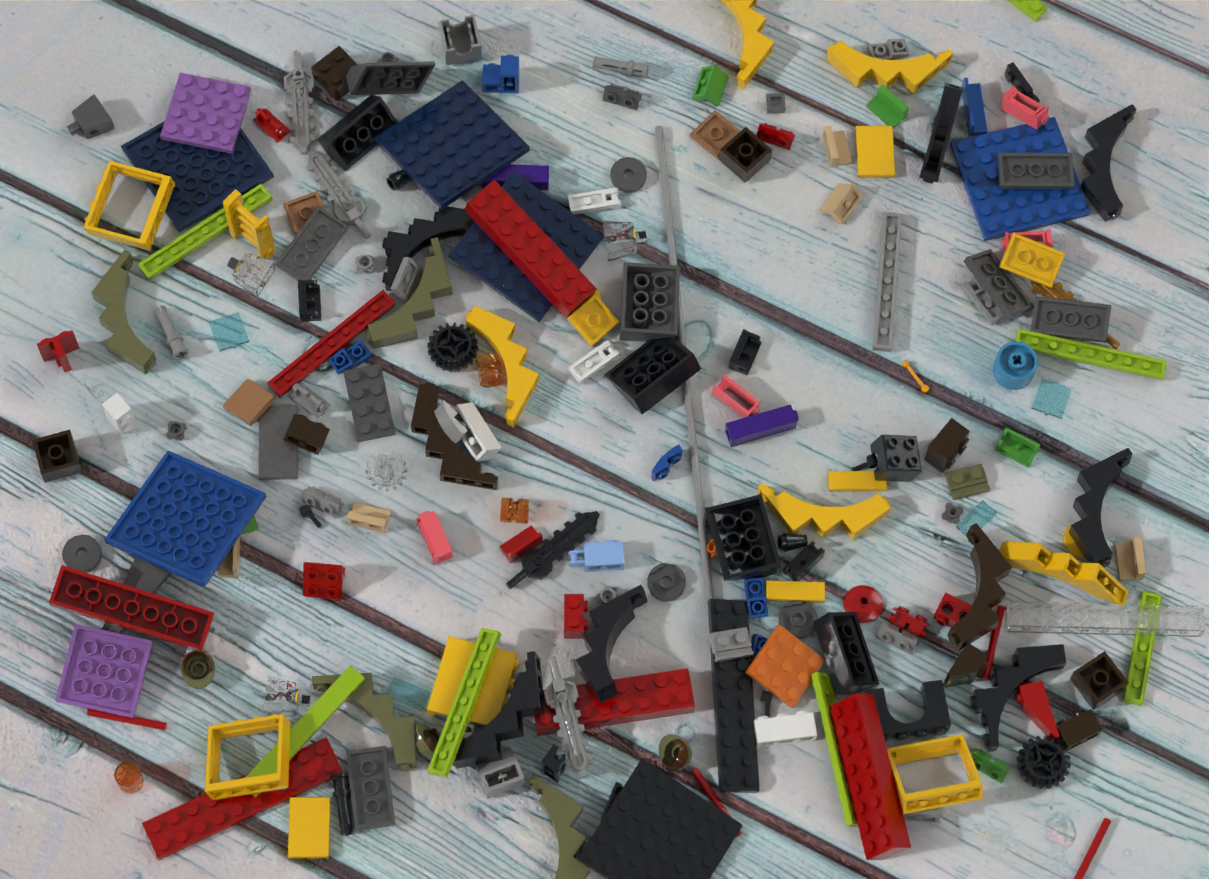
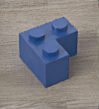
(502, 77)

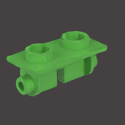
(996, 770)

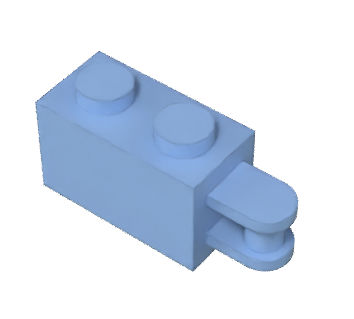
(599, 556)

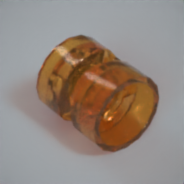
(489, 369)
(514, 510)
(129, 777)

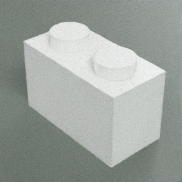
(119, 414)

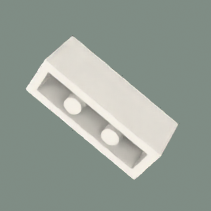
(479, 437)
(785, 729)

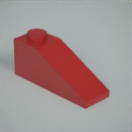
(1036, 706)

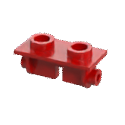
(270, 124)
(776, 137)
(902, 617)

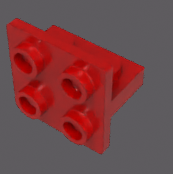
(58, 348)
(323, 580)

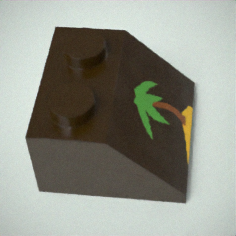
(967, 667)

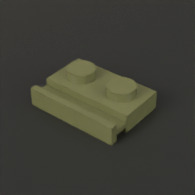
(967, 481)

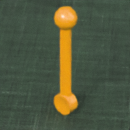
(925, 388)

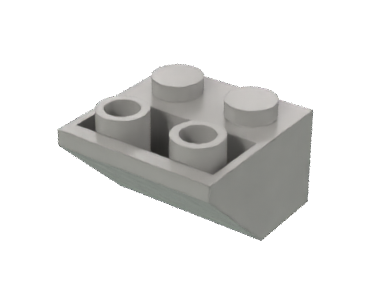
(501, 774)

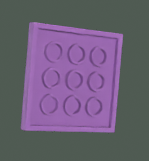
(206, 113)
(104, 671)

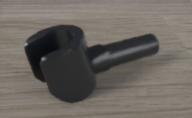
(871, 463)
(305, 511)
(766, 697)

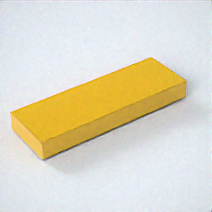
(854, 481)
(795, 591)

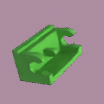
(1017, 447)

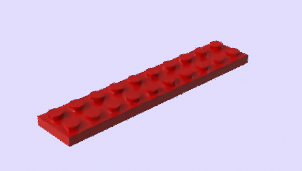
(207, 817)

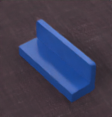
(974, 108)

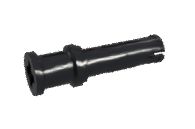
(341, 795)

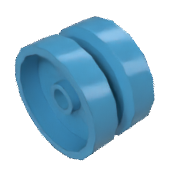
(1015, 365)

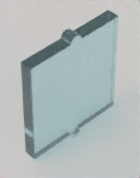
(229, 331)
(1051, 398)

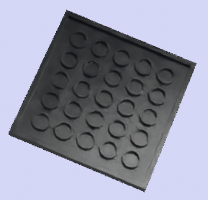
(659, 831)

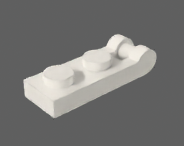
(594, 201)
(594, 361)

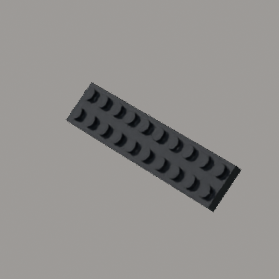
(733, 705)

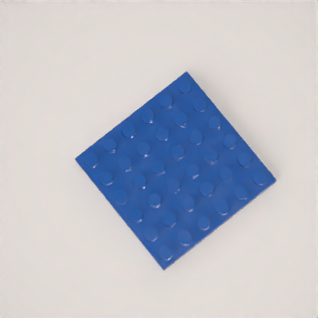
(1014, 209)
(185, 518)

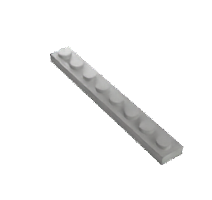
(887, 282)

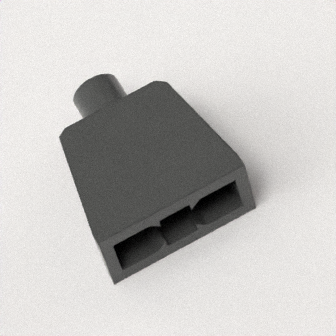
(90, 119)

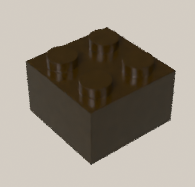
(332, 72)
(745, 154)
(947, 445)
(57, 456)
(1099, 680)

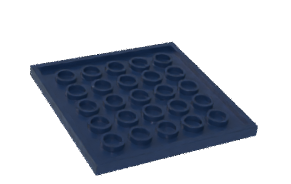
(452, 144)
(200, 174)
(492, 266)

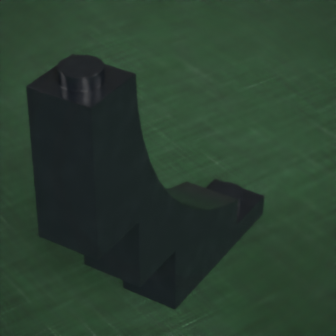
(1099, 185)
(1096, 483)
(609, 623)
(525, 701)

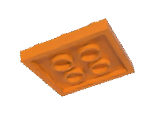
(785, 666)

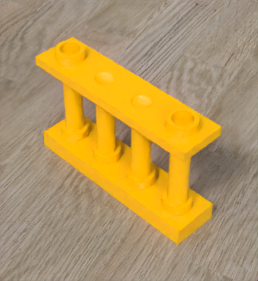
(245, 223)

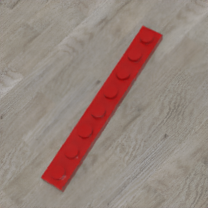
(331, 343)

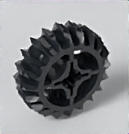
(438, 352)
(1057, 753)

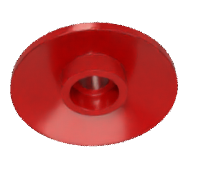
(864, 612)

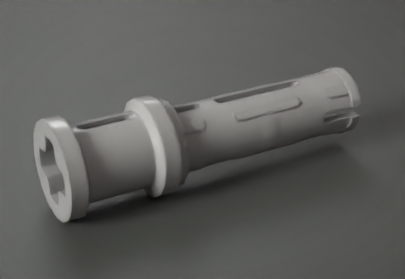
(630, 67)
(174, 339)

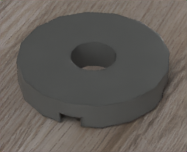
(628, 165)
(78, 543)
(666, 593)
(802, 609)

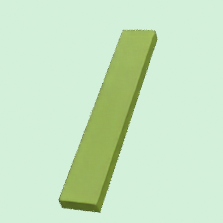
(1140, 658)

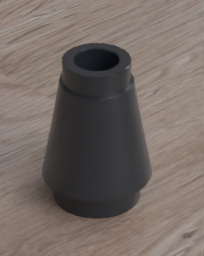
(397, 180)
(791, 541)

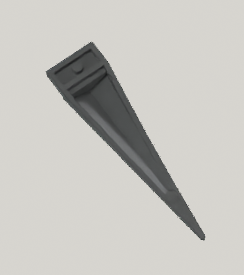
(143, 577)

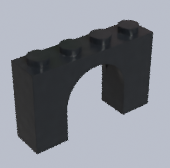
(934, 720)

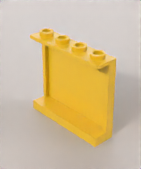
(493, 691)

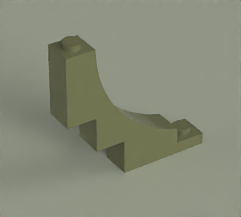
(111, 294)
(401, 324)
(381, 708)
(563, 814)

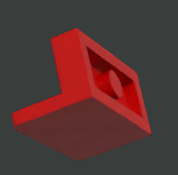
(520, 543)

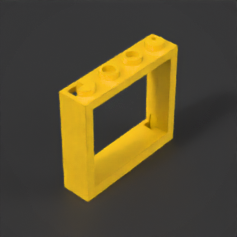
(156, 213)
(249, 785)
(939, 796)

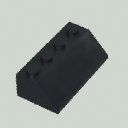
(356, 132)
(846, 652)

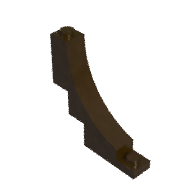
(455, 465)
(989, 569)

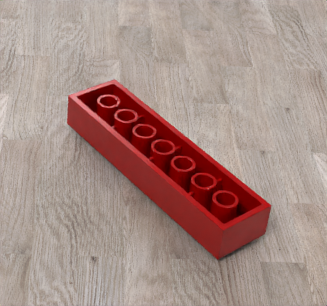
(530, 249)
(131, 608)
(637, 700)
(870, 777)

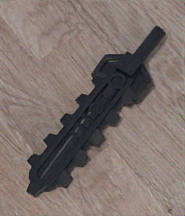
(538, 562)

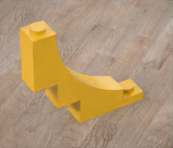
(755, 45)
(909, 72)
(520, 380)
(797, 514)
(1063, 566)

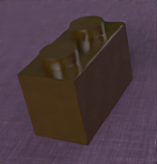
(306, 434)
(1078, 729)

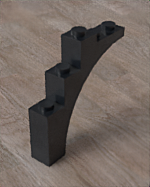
(941, 133)
(446, 224)
(1028, 663)

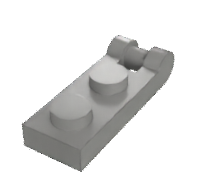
(982, 301)

